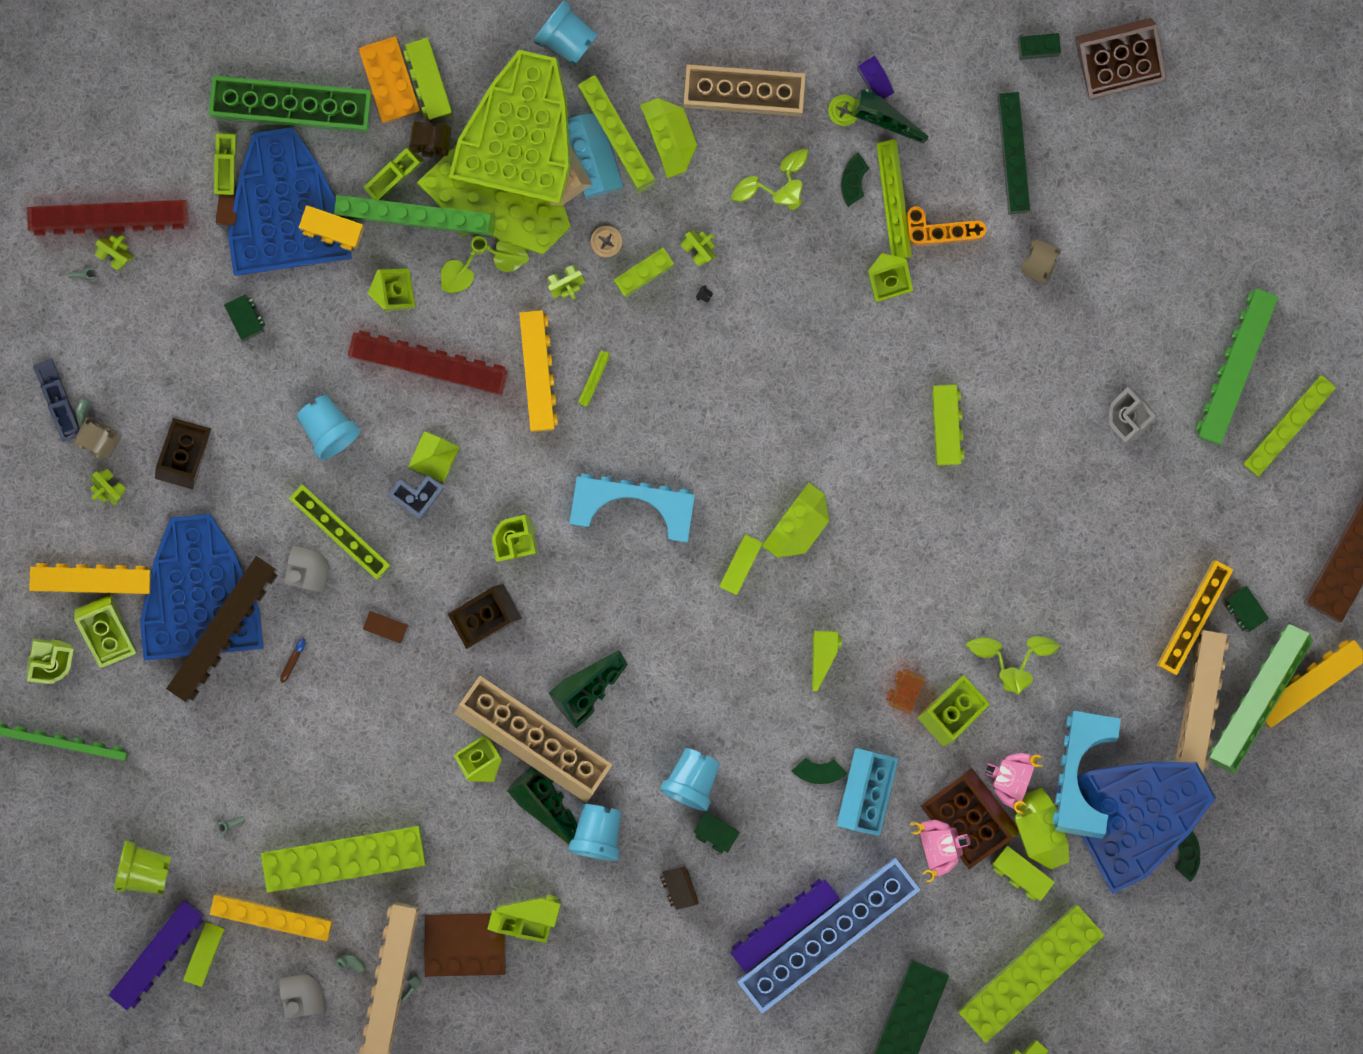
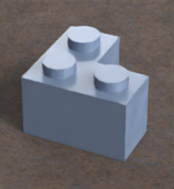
(417, 501)

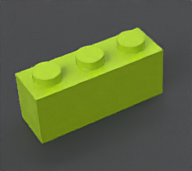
(644, 273)
(1022, 873)

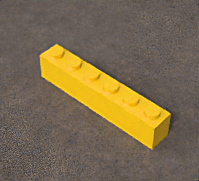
(537, 371)
(90, 579)
(1194, 617)
(1316, 679)
(271, 917)

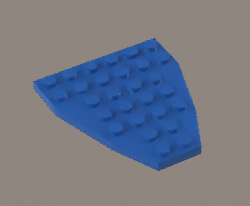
(270, 202)
(188, 587)
(1148, 814)

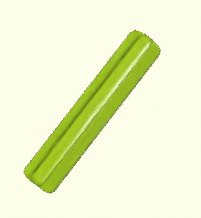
(594, 378)

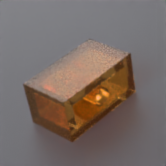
(906, 691)

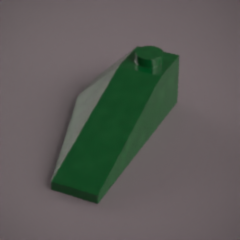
(880, 113)
(539, 798)

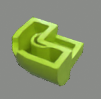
(514, 538)
(48, 661)

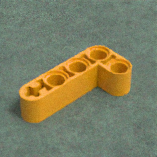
(946, 230)

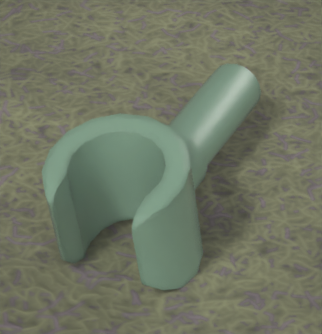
(82, 274)
(230, 824)
(415, 982)

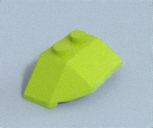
(670, 135)
(799, 525)
(1038, 832)

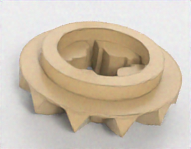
(605, 232)

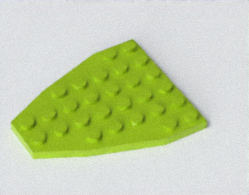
(519, 132)
(519, 218)

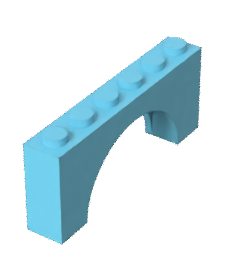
(593, 494)
(1073, 811)

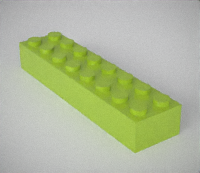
(343, 858)
(1030, 973)

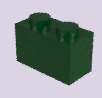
(1039, 46)
(244, 317)
(1245, 609)
(716, 832)

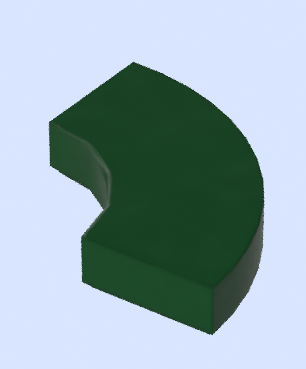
(852, 179)
(819, 773)
(1189, 857)

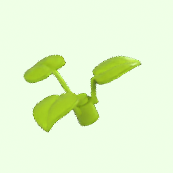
(788, 194)
(456, 276)
(1012, 678)

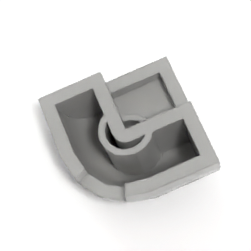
(1130, 415)
(306, 569)
(301, 996)

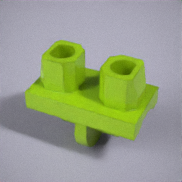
(694, 240)
(115, 248)
(567, 285)
(105, 491)

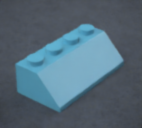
(594, 154)
(867, 792)

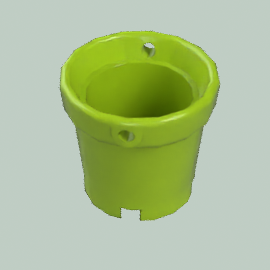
(141, 870)

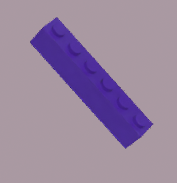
(785, 925)
(155, 956)

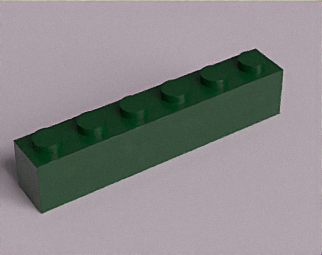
(1013, 153)

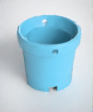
(566, 34)
(327, 427)
(692, 780)
(597, 833)

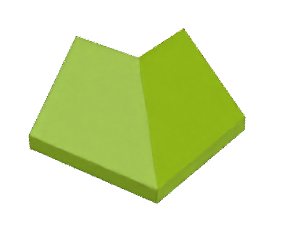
(889, 277)
(392, 289)
(434, 457)
(479, 760)

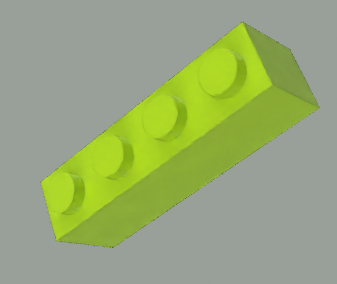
(428, 79)
(946, 425)

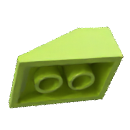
(104, 631)
(824, 651)
(953, 711)
(539, 909)

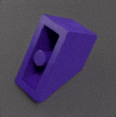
(875, 77)

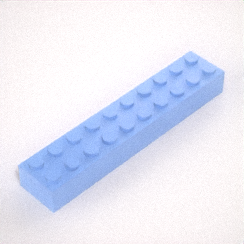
(828, 935)

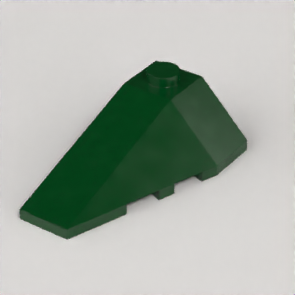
(581, 690)

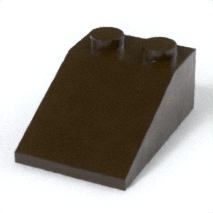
(182, 453)
(484, 615)
(680, 887)

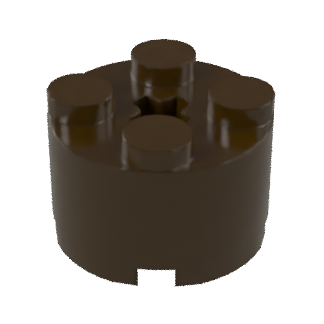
(430, 139)

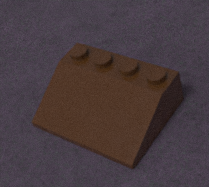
(1120, 58)
(975, 812)
(462, 946)

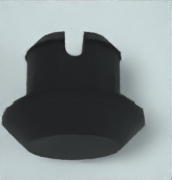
(703, 294)

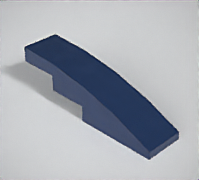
(57, 399)

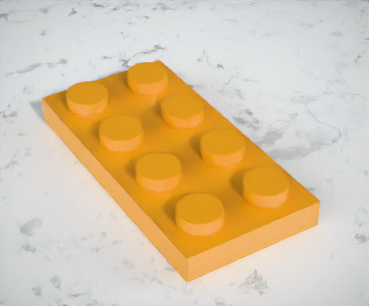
(389, 79)

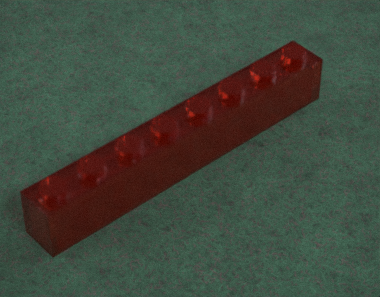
(108, 216)
(428, 363)

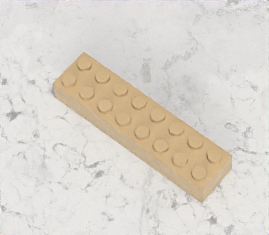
(1201, 698)
(533, 739)
(390, 978)

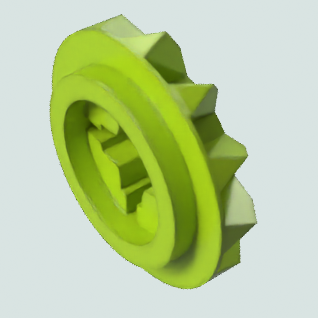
(834, 113)

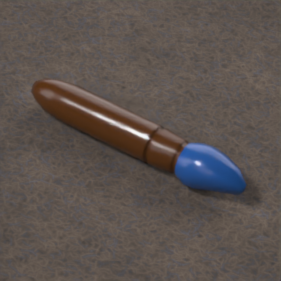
(292, 661)

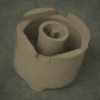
(1041, 261)
(97, 438)

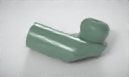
(82, 411)
(350, 960)

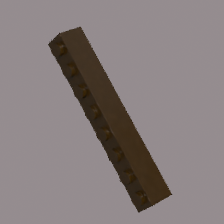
(222, 629)

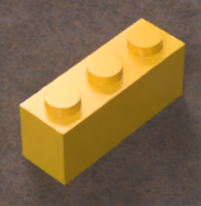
(331, 228)

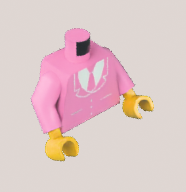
(1013, 778)
(941, 846)

